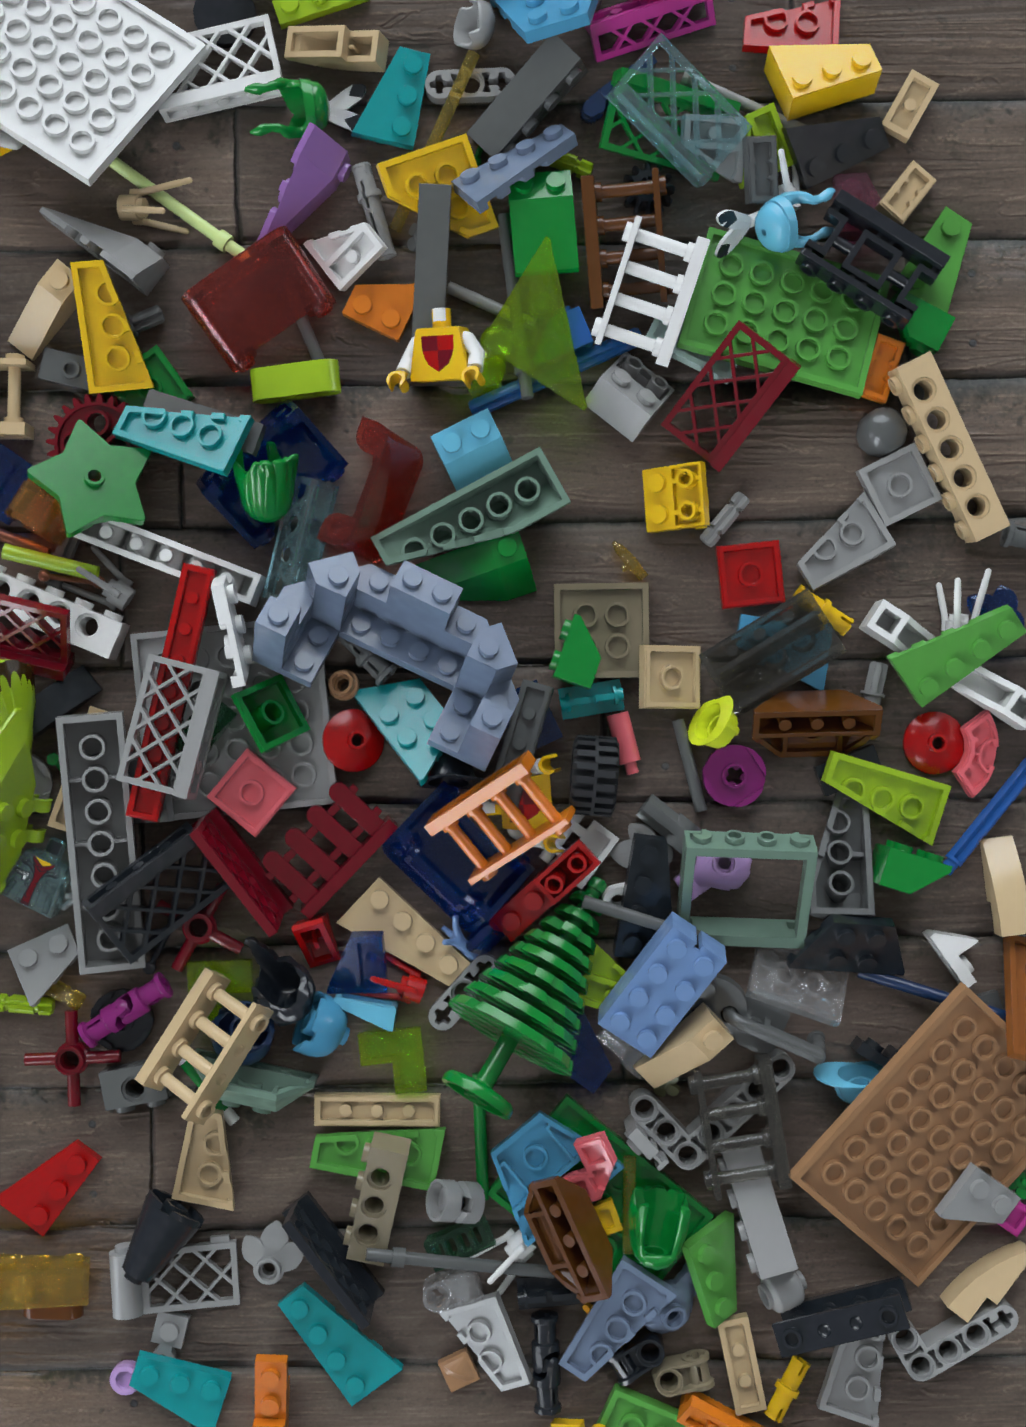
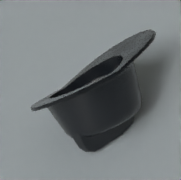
(451, 771)

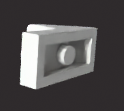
(948, 948)

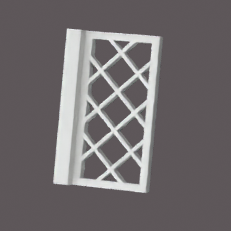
(229, 92)

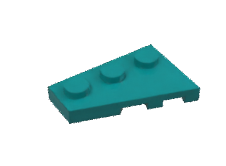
(397, 101)
(182, 1387)

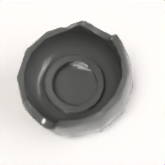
(882, 432)

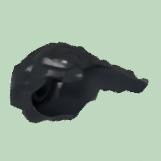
(281, 984)

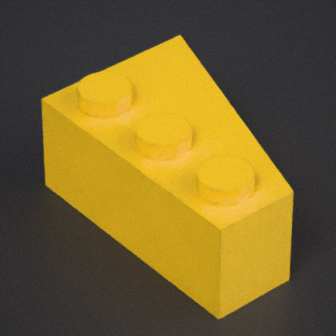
(820, 76)

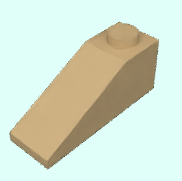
(45, 312)
(687, 1047)

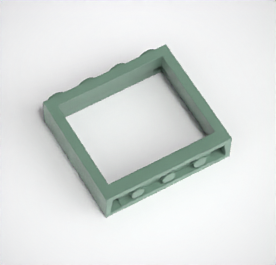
(762, 845)

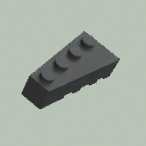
(528, 97)

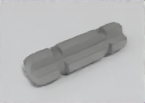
(724, 519)

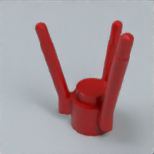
(409, 988)

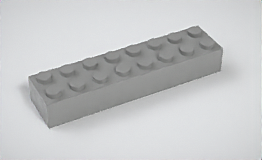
(97, 831)

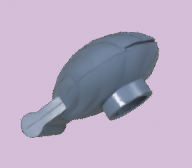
(678, 1311)

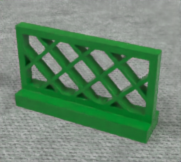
(639, 84)

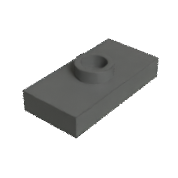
(760, 168)
(63, 369)

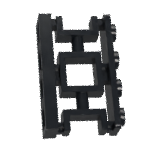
(884, 238)

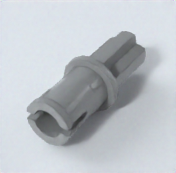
(875, 682)

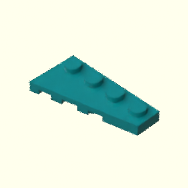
(343, 1350)

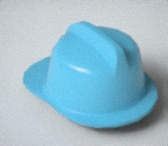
(847, 1077)

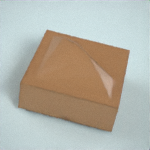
(458, 1369)

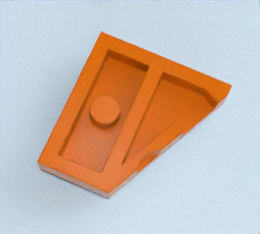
(382, 308)

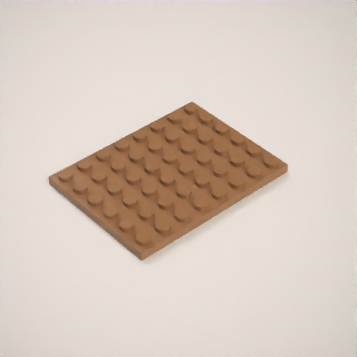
(915, 1131)

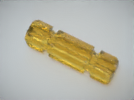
(63, 992)

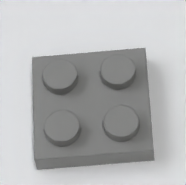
(899, 484)

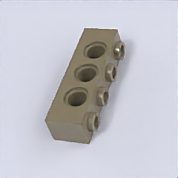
(385, 1153)

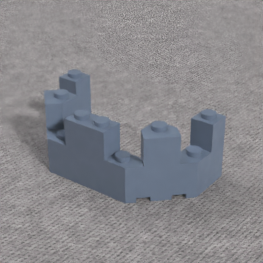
(408, 621)

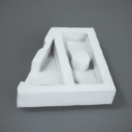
(347, 253)

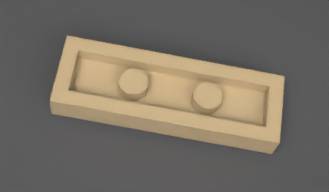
(741, 1364)

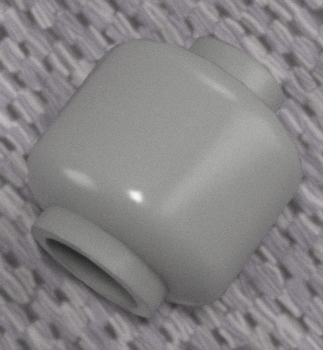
(783, 1291)

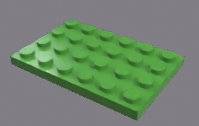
(787, 309)

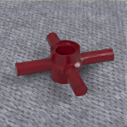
(212, 934)
(62, 1063)

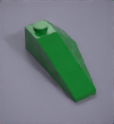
(487, 569)

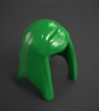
(268, 485)
(658, 1225)

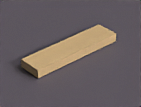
(377, 1109)

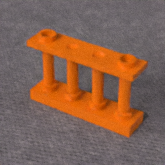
(495, 789)

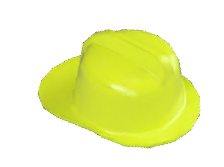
(714, 724)

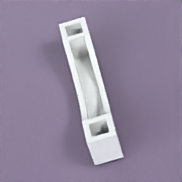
(981, 686)

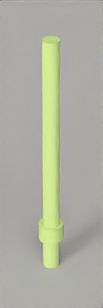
(221, 239)

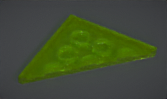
(536, 332)

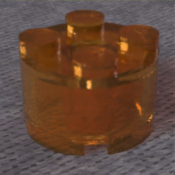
(37, 512)

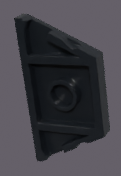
(851, 945)

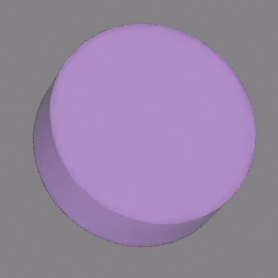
(121, 1377)

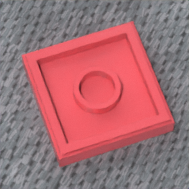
(251, 792)

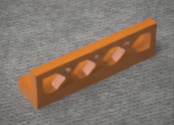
(702, 1411)

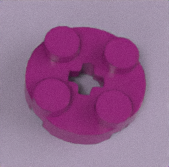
(730, 793)

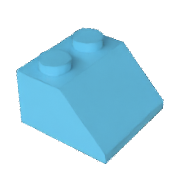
(471, 449)

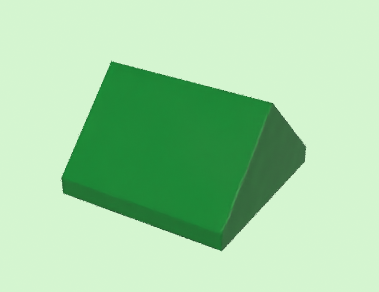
(270, 713)

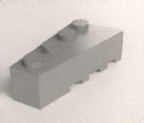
(759, 1216)

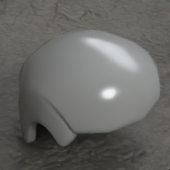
(474, 25)

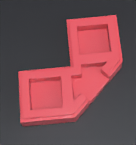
(598, 1164)

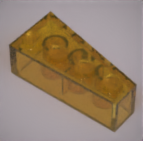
(43, 1281)

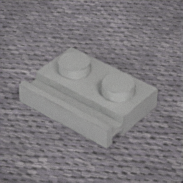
(641, 1143)

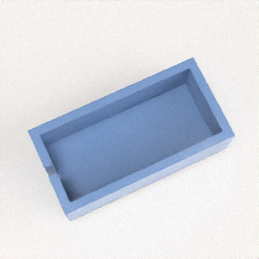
(661, 985)

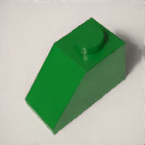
(926, 327)

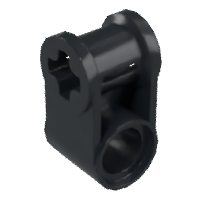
(633, 1361)

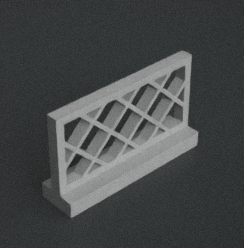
(199, 732)

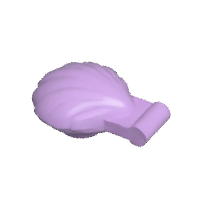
(726, 875)

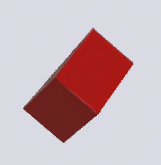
(316, 940)

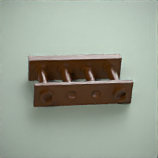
(597, 226)

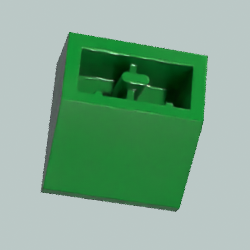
(578, 657)
(903, 871)

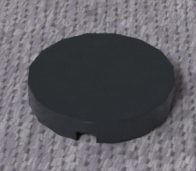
(218, 12)
(130, 1036)

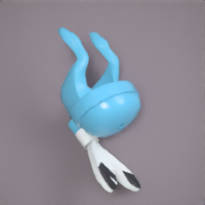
(774, 223)

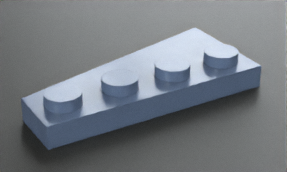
(518, 164)
(614, 1321)

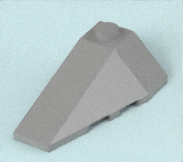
(125, 255)

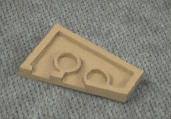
(205, 1165)

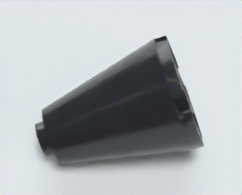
(158, 1235)

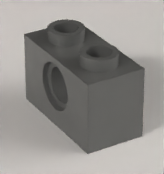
(120, 1095)

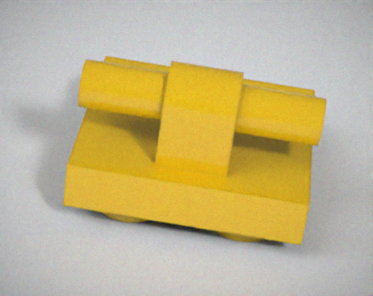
(676, 497)

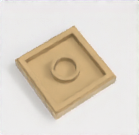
(669, 677)

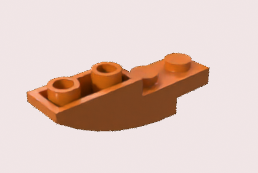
(271, 1391)

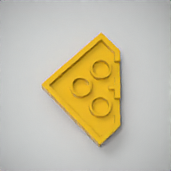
(437, 165)

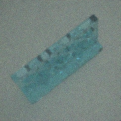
(658, 131)

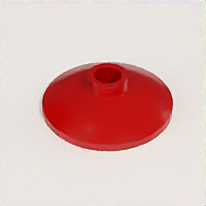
(919, 739)
(338, 741)

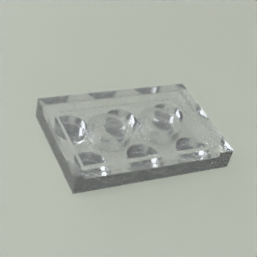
(800, 991)

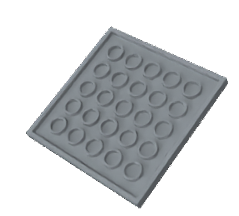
(299, 760)

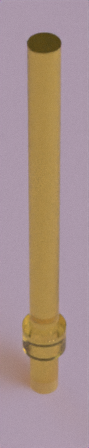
(442, 123)

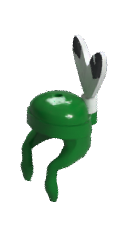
(309, 104)

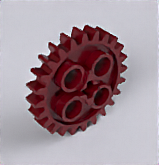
(87, 413)

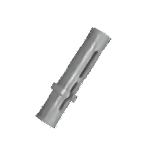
(370, 198)

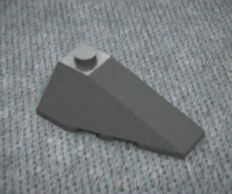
(844, 863)

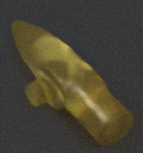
(629, 561)

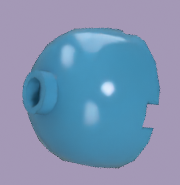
(322, 1028)

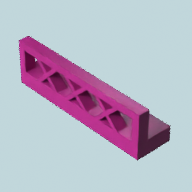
(636, 11)

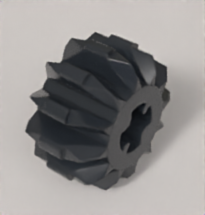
(646, 202)

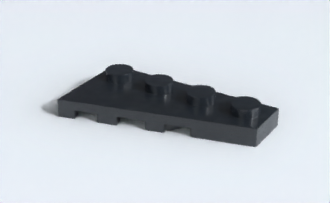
(644, 891)

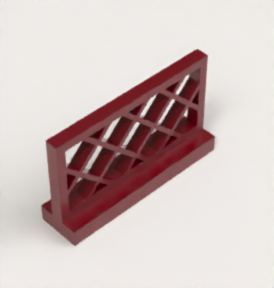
(753, 411)
(44, 660)
(241, 869)

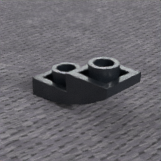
(872, 1050)

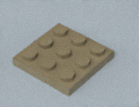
(614, 617)

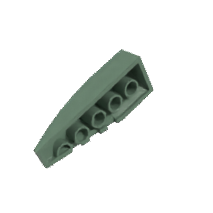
(478, 512)

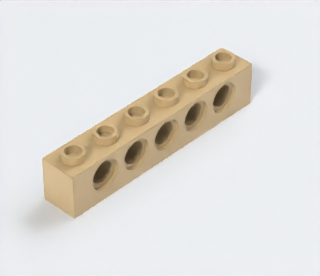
(963, 456)

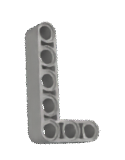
(692, 1134)

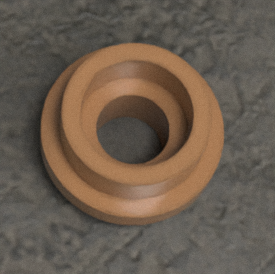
(338, 679)

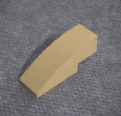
(337, 47)
(1004, 885)
(985, 1278)

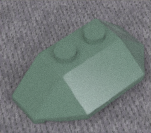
(263, 1085)

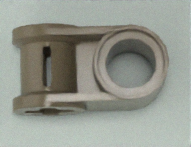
(686, 1376)

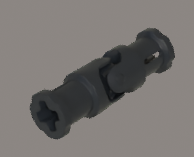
(545, 1362)

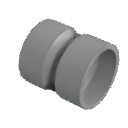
(455, 1201)

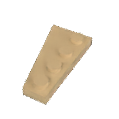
(405, 932)

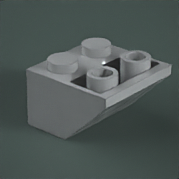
(628, 395)

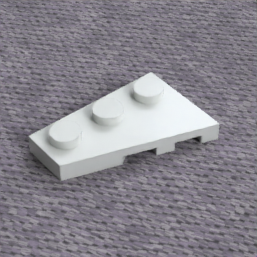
(235, 649)

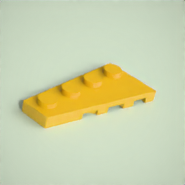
(107, 339)

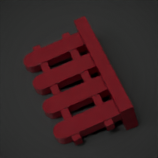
(322, 863)

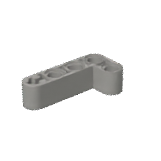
(953, 1330)

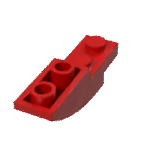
(545, 889)

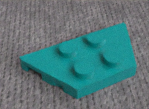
(405, 717)

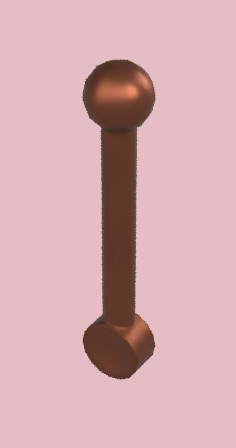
(44, 576)

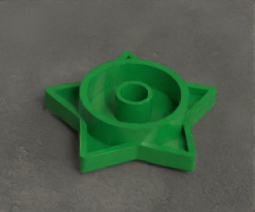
(89, 502)

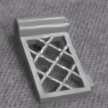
(134, 1300)

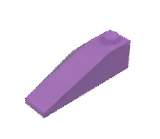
(316, 175)

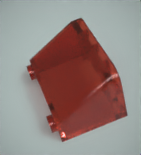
(257, 297)
(384, 496)

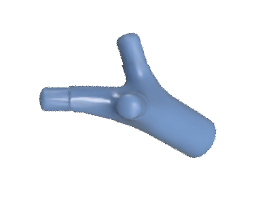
(457, 938)

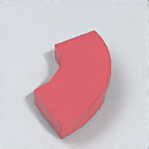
(979, 753)

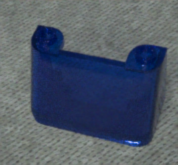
(292, 434)
(443, 868)

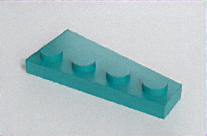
(193, 438)

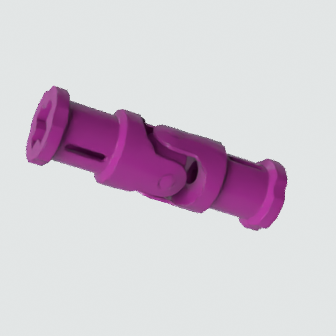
(122, 1011)

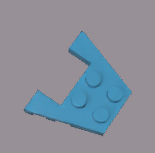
(545, 18)
(532, 1153)

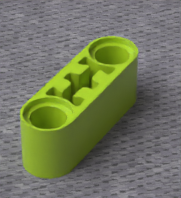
(295, 381)

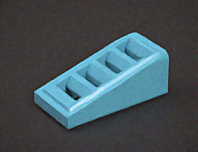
(371, 1009)

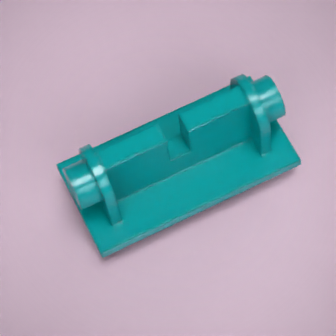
(600, 699)

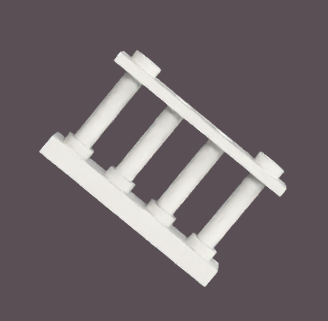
(682, 285)

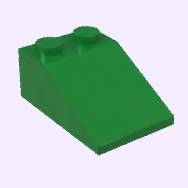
(540, 210)

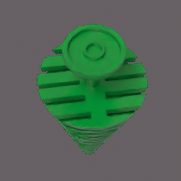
(531, 1000)

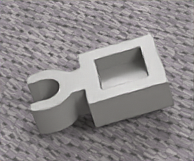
(170, 1332)

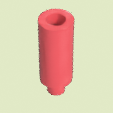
(622, 729)

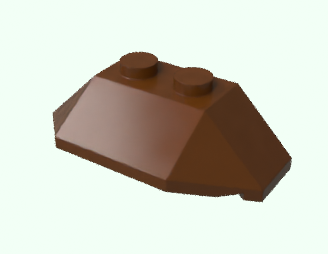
(815, 722)
(570, 1237)

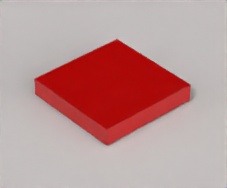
(750, 574)

